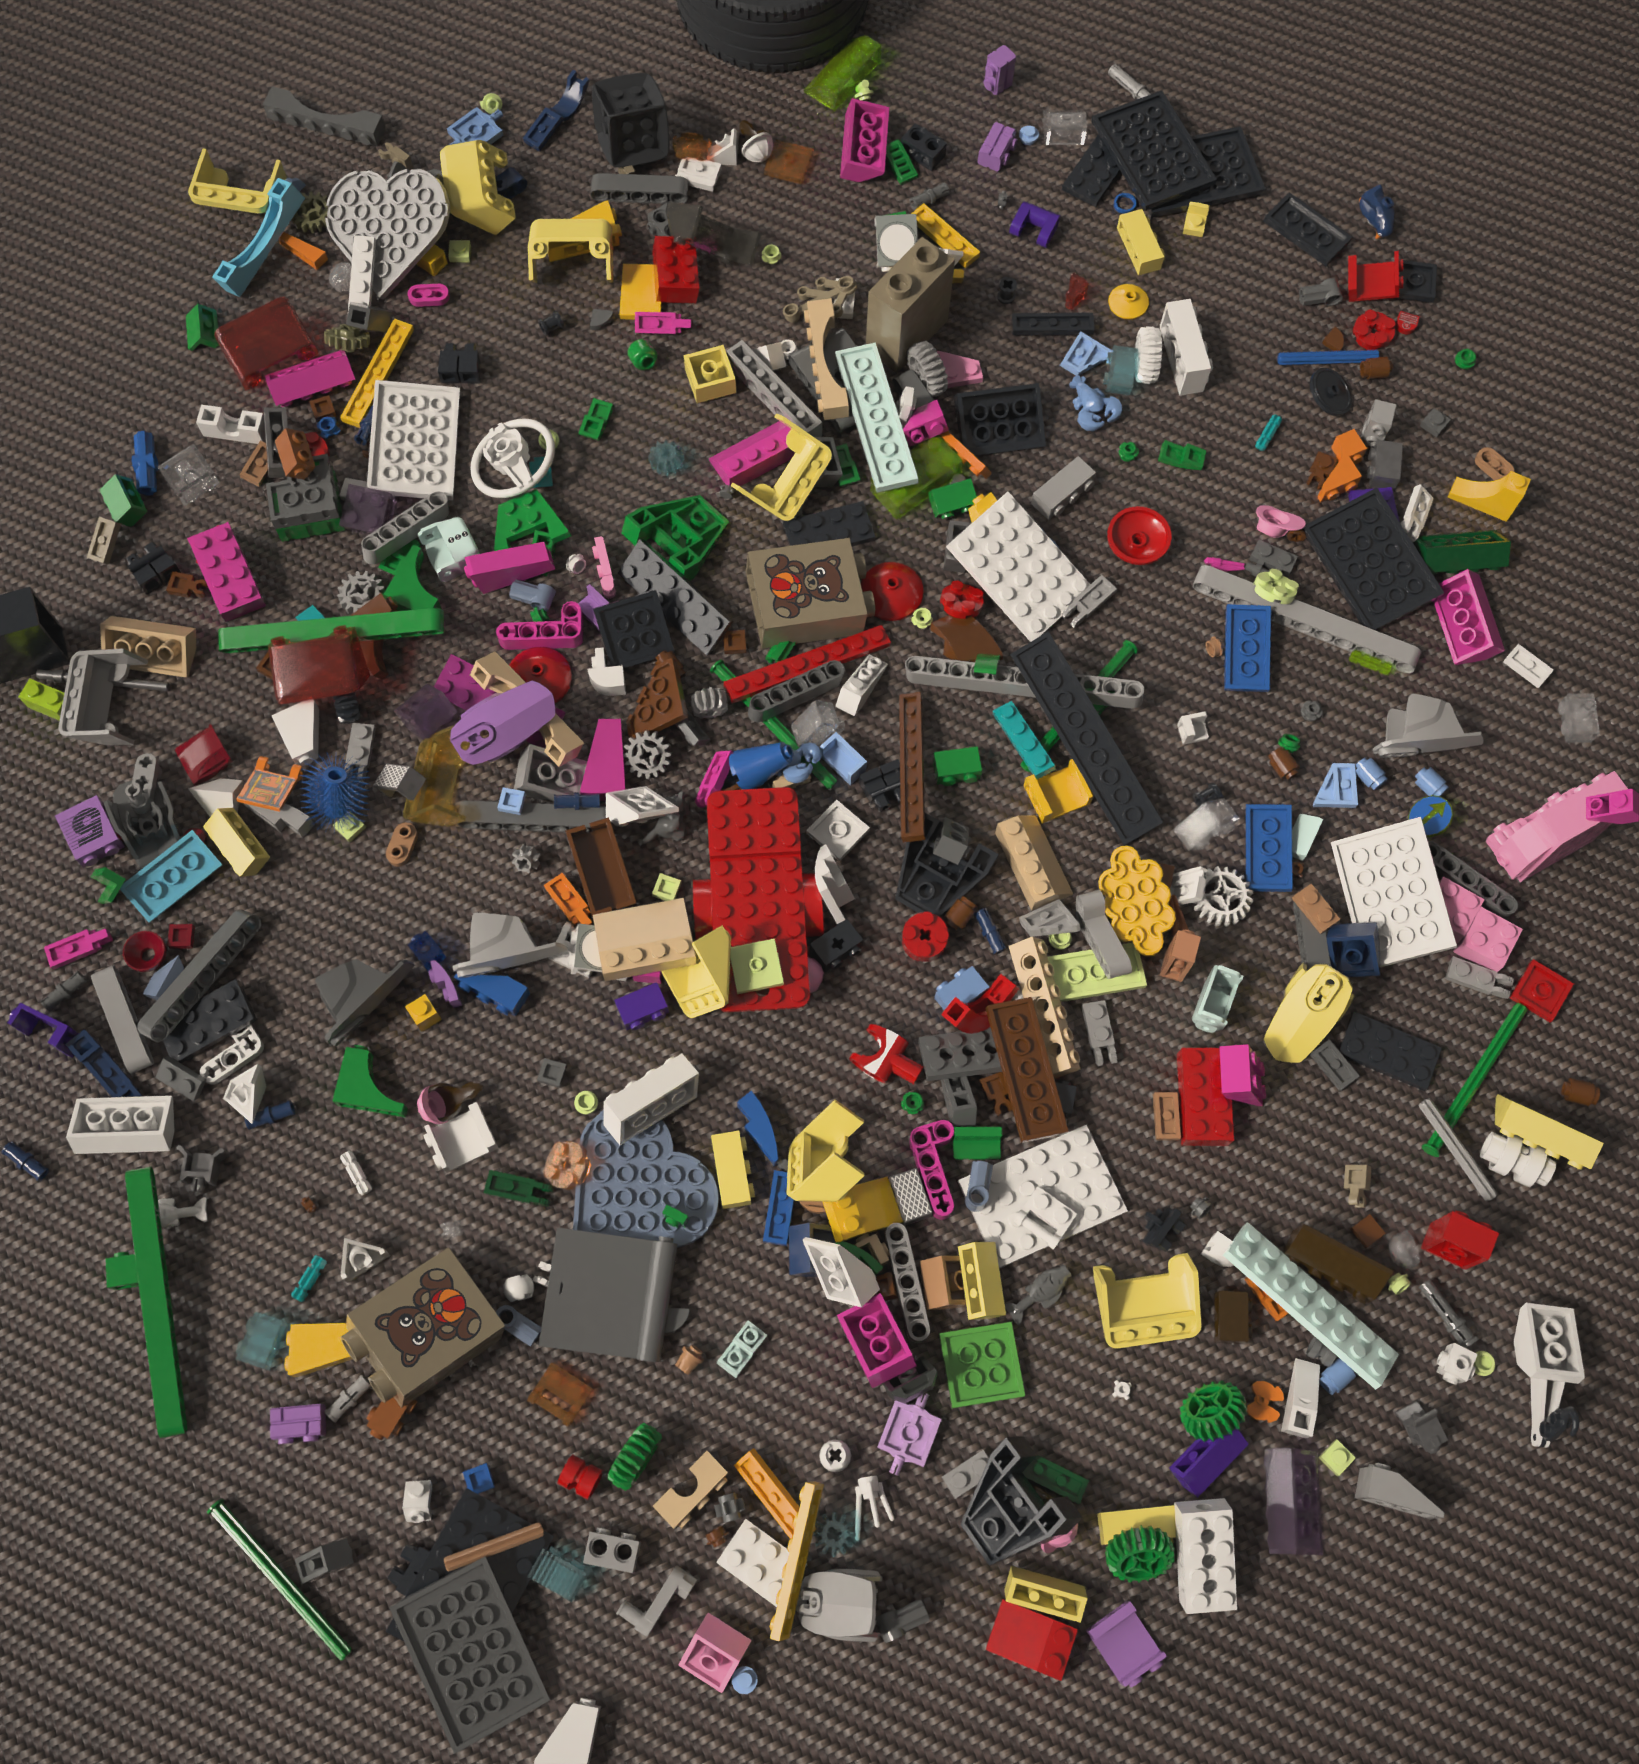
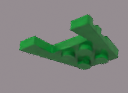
(524, 516)

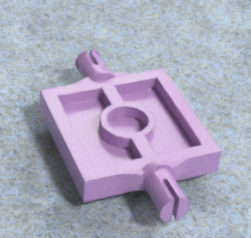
(909, 1433)

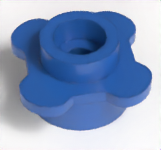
(325, 423)

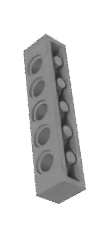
(771, 389)

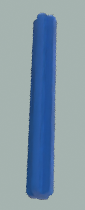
(1325, 357)

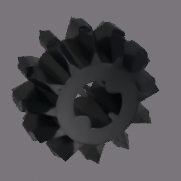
(347, 708)

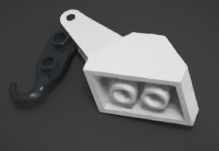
(1550, 1355)

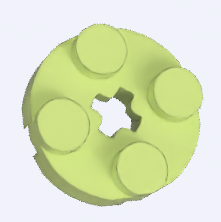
(1274, 586)

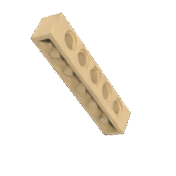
(1022, 955)

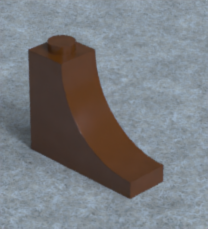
(373, 649)

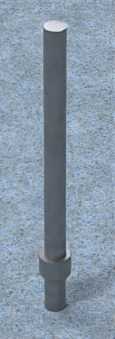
(60, 676)

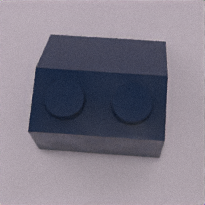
(1355, 949)
(799, 1259)

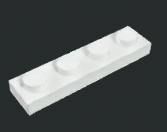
(362, 270)

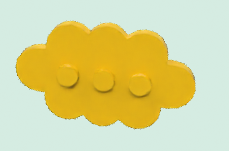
(1137, 900)

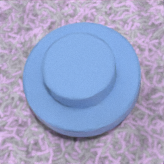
(1028, 135)
(744, 1680)

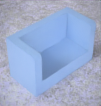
(843, 758)

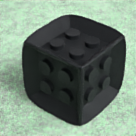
(630, 119)

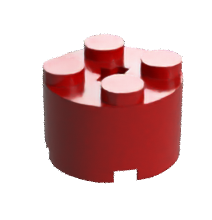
(925, 924)

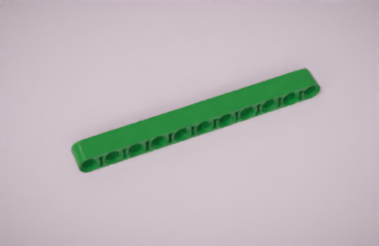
(368, 628)
(156, 1302)

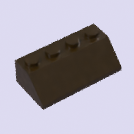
(1336, 1263)

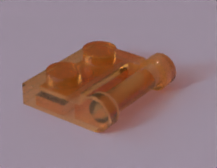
(565, 1387)

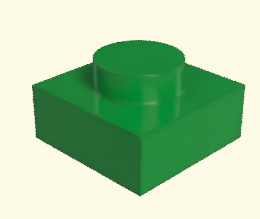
(675, 1217)

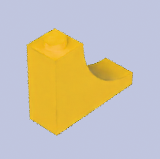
(1494, 497)

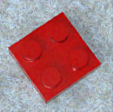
(1541, 990)

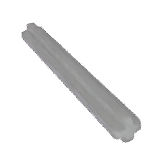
(1458, 1149)

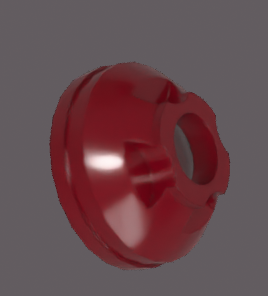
(138, 944)

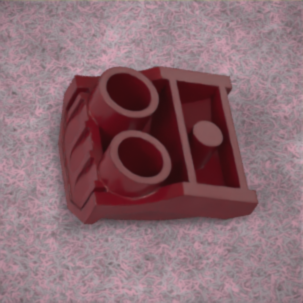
(203, 756)

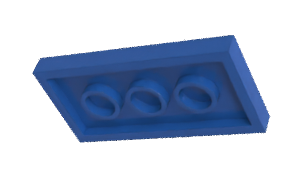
(1247, 648)
(1269, 847)

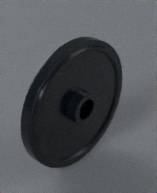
(1330, 391)

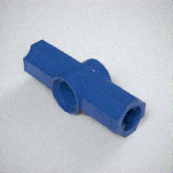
(145, 463)

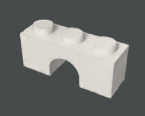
(217, 424)

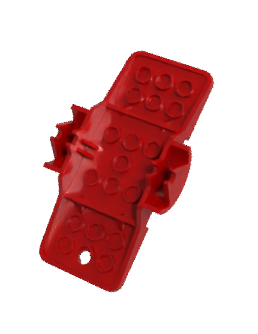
(760, 889)

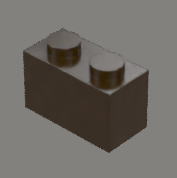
(1231, 1317)

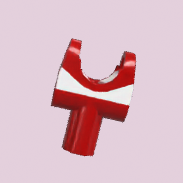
(888, 1058)

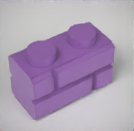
(999, 70)
(997, 146)
(298, 1422)

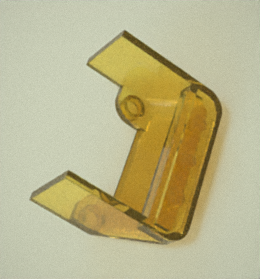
(439, 764)

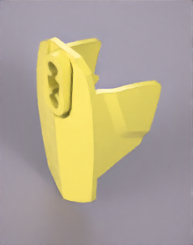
(1301, 1019)

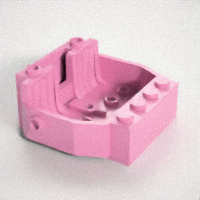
(1551, 831)

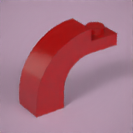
(973, 1016)

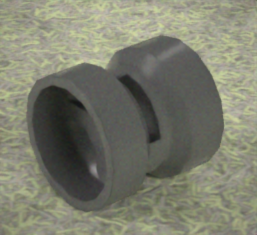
(1318, 1349)

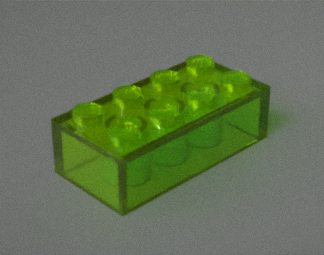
(935, 468)

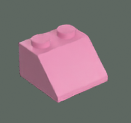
(714, 1652)

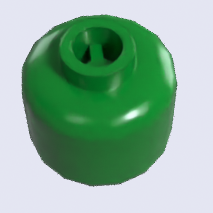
(642, 354)

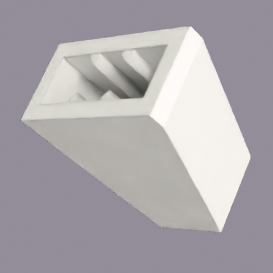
(300, 730)
(573, 1736)

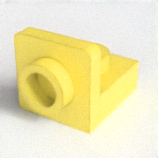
(1196, 219)

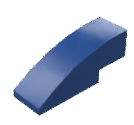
(759, 1126)

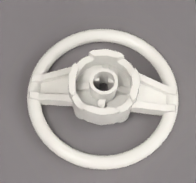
(508, 454)

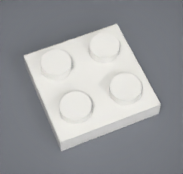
(838, 830)

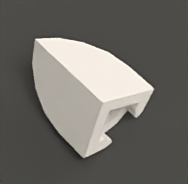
(1216, 1248)

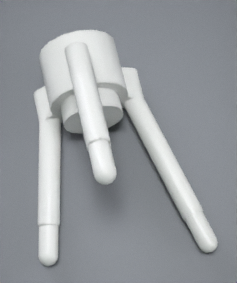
(869, 1489)

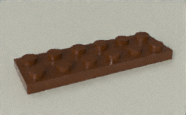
(1026, 1070)

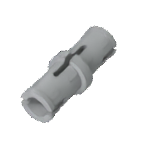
(348, 1398)

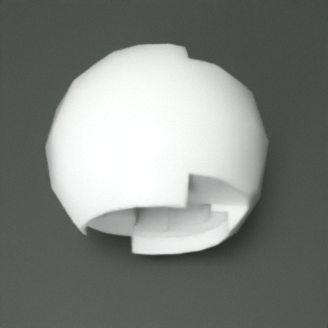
(518, 1287)
(845, 1455)

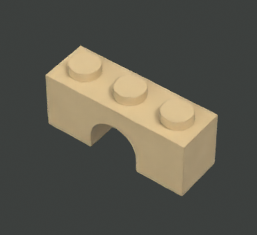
(676, 1508)

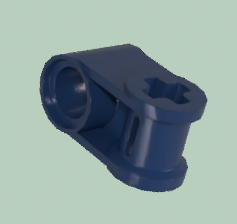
(510, 183)

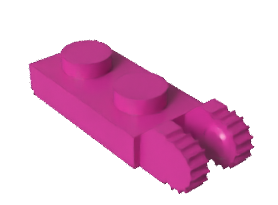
(714, 777)

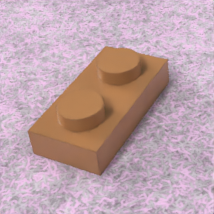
(257, 466)
(1316, 908)
(1166, 1116)

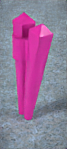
(1224, 565)

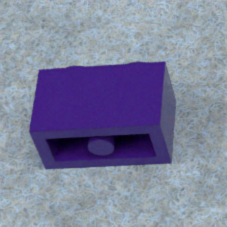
(642, 1007)

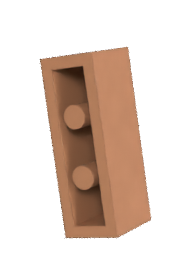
(1180, 955)

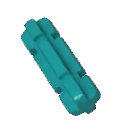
(1268, 432)
(309, 1278)

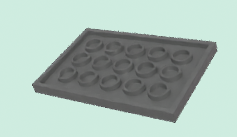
(469, 1654)

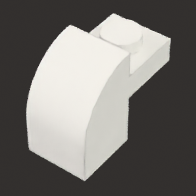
(604, 679)

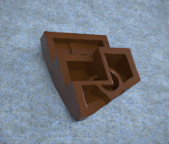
(964, 638)

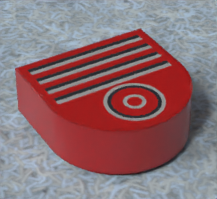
(1406, 323)

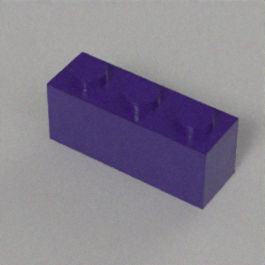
(1206, 1461)

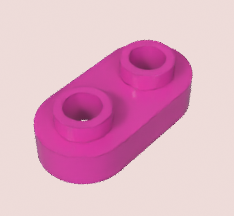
(429, 295)

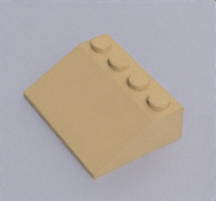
(644, 939)

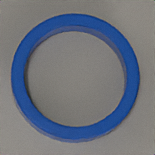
(1127, 195)

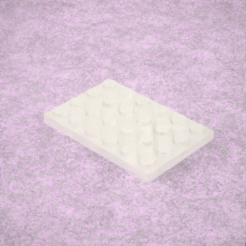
(413, 439)
(1018, 566)
(1394, 882)
(1064, 1168)

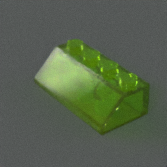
(845, 72)

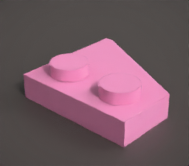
(961, 370)

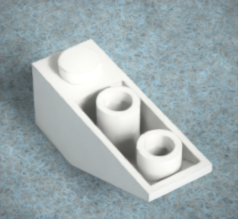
(860, 685)
(1302, 1399)

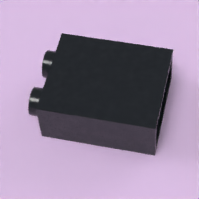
(28, 636)

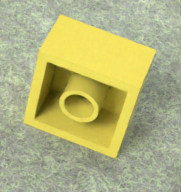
(710, 374)

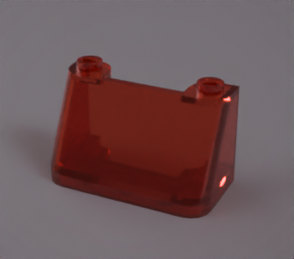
(264, 340)
(317, 666)

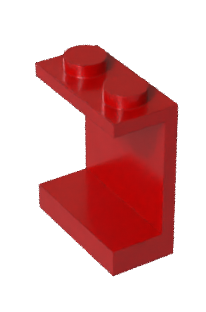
(1374, 279)

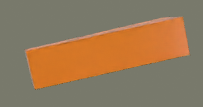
(311, 255)

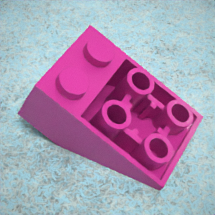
(1242, 1074)

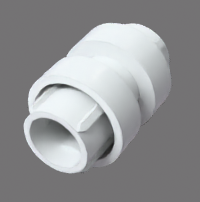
(1526, 1163)

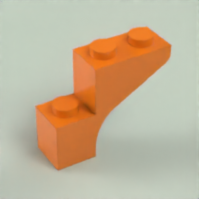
(1345, 477)

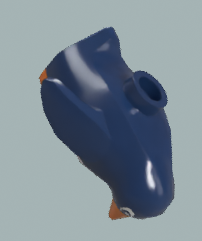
(1378, 211)

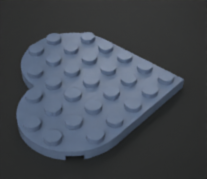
(635, 1183)

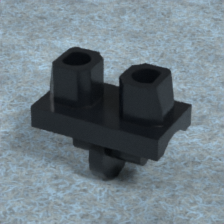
(1159, 1225)

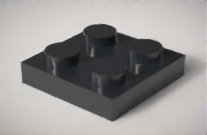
(1418, 281)

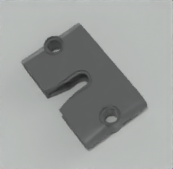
(802, 365)

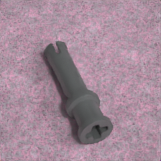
(1454, 1324)

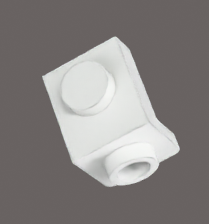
(417, 1501)

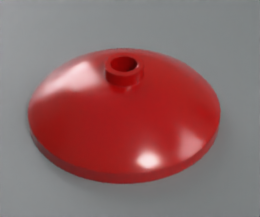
(1143, 526)
(896, 601)
(554, 671)

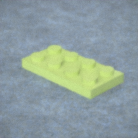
(1082, 977)

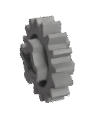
(351, 592)
(650, 762)

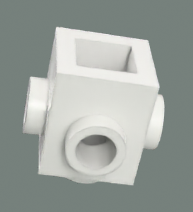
(1456, 1364)

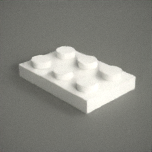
(756, 1560)

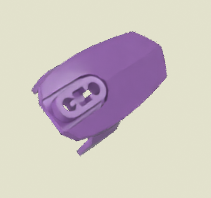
(507, 717)

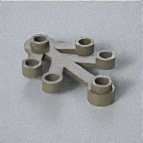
(842, 288)

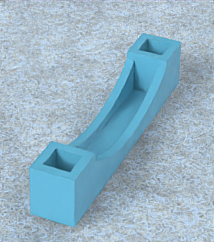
(282, 206)

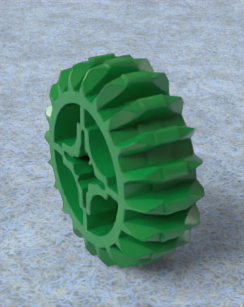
(1213, 1411)
(634, 1456)
(1139, 1554)

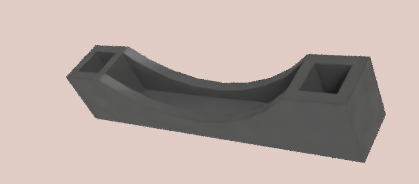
(357, 126)

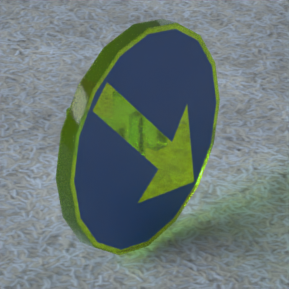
(1435, 814)

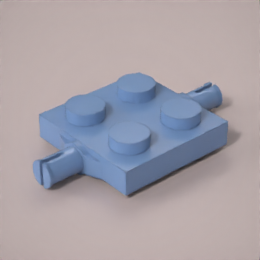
(476, 126)

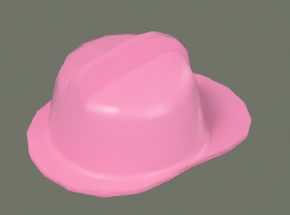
(1277, 522)

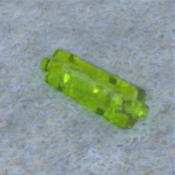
(1370, 662)

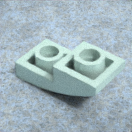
(741, 1349)

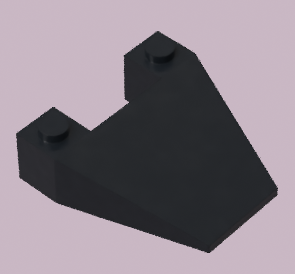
(935, 883)
(1007, 1511)

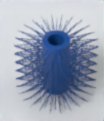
(335, 795)

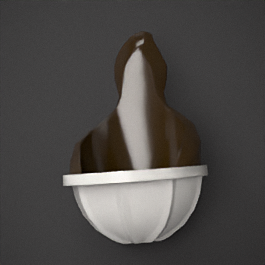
(757, 144)

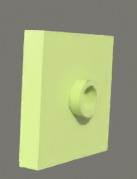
(756, 966)

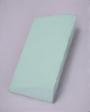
(1304, 834)

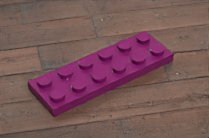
(466, 692)

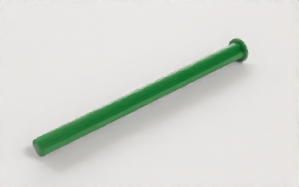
(1109, 671)
(779, 730)
(1477, 1076)
(280, 1579)

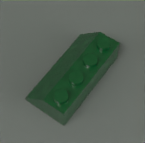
(1464, 551)

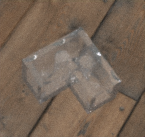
(1205, 822)

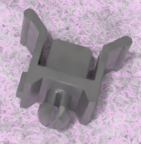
(201, 1168)
(1422, 1427)

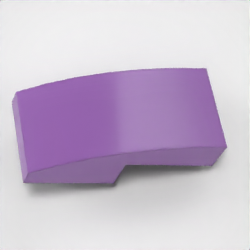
(442, 980)

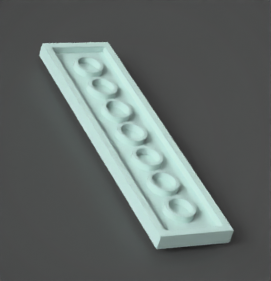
(876, 417)
(1311, 1305)

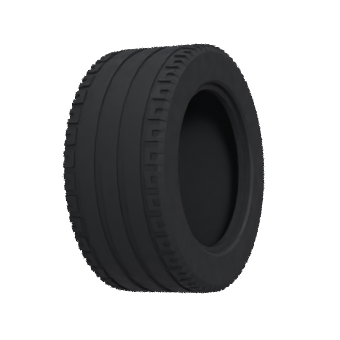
(772, 32)

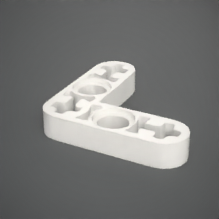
(241, 1049)

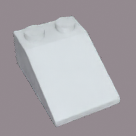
(636, 806)
(841, 1273)

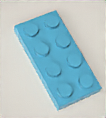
(170, 876)

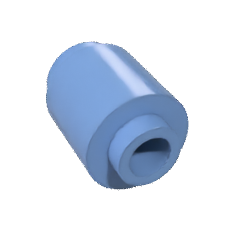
(1370, 773)
(1431, 782)
(1336, 1376)

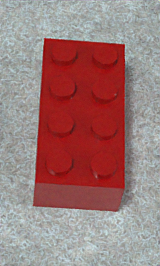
(1204, 1110)

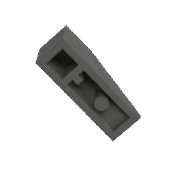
(959, 1101)

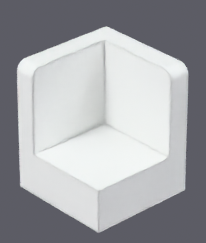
(771, 355)
(1193, 728)

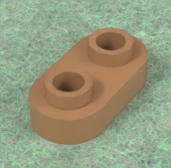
(1495, 463)
(402, 843)

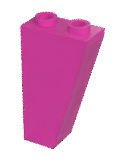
(502, 567)
(605, 762)

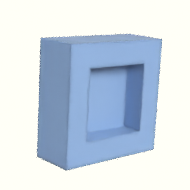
(511, 801)

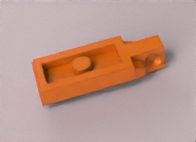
(568, 900)

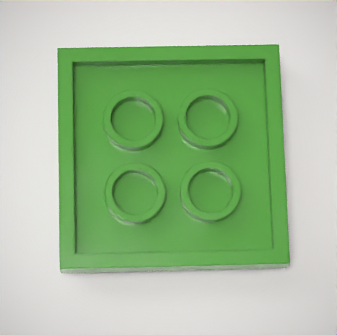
(981, 1365)

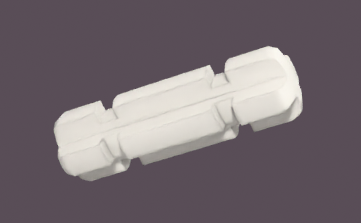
(356, 1172)

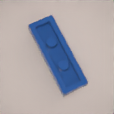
(779, 1211)

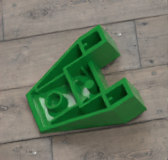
(681, 527)

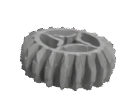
(928, 367)

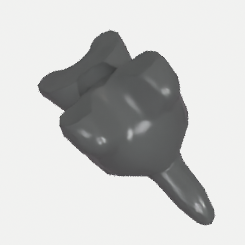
(671, 825)

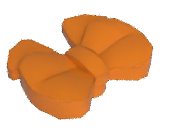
(1263, 1393)

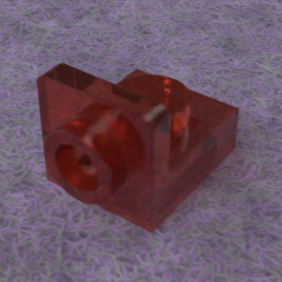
(1077, 291)

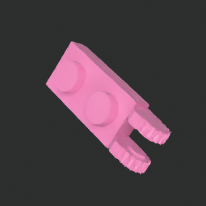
(604, 568)

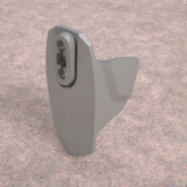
(1424, 727)
(501, 943)
(840, 1604)

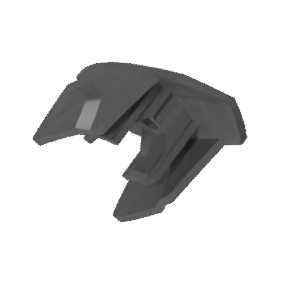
(146, 833)
(354, 992)

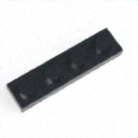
(1052, 323)

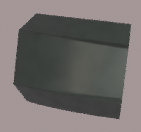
(912, 1382)

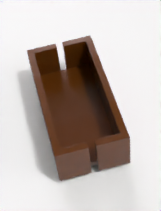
(601, 867)

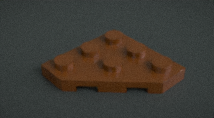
(660, 702)

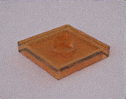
(788, 161)

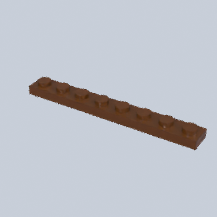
(911, 767)

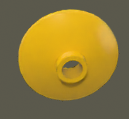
(1126, 307)

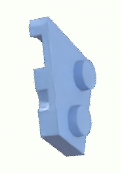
(1084, 355)
(1338, 787)

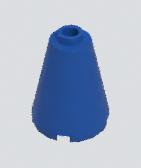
(759, 763)

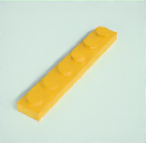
(378, 369)
(794, 1568)

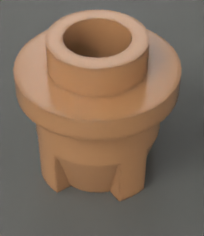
(689, 1359)

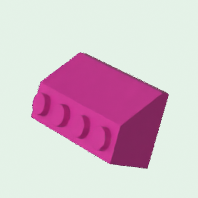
(864, 141)
(310, 377)
(753, 455)
(1468, 619)

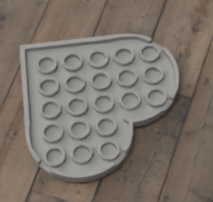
(401, 213)

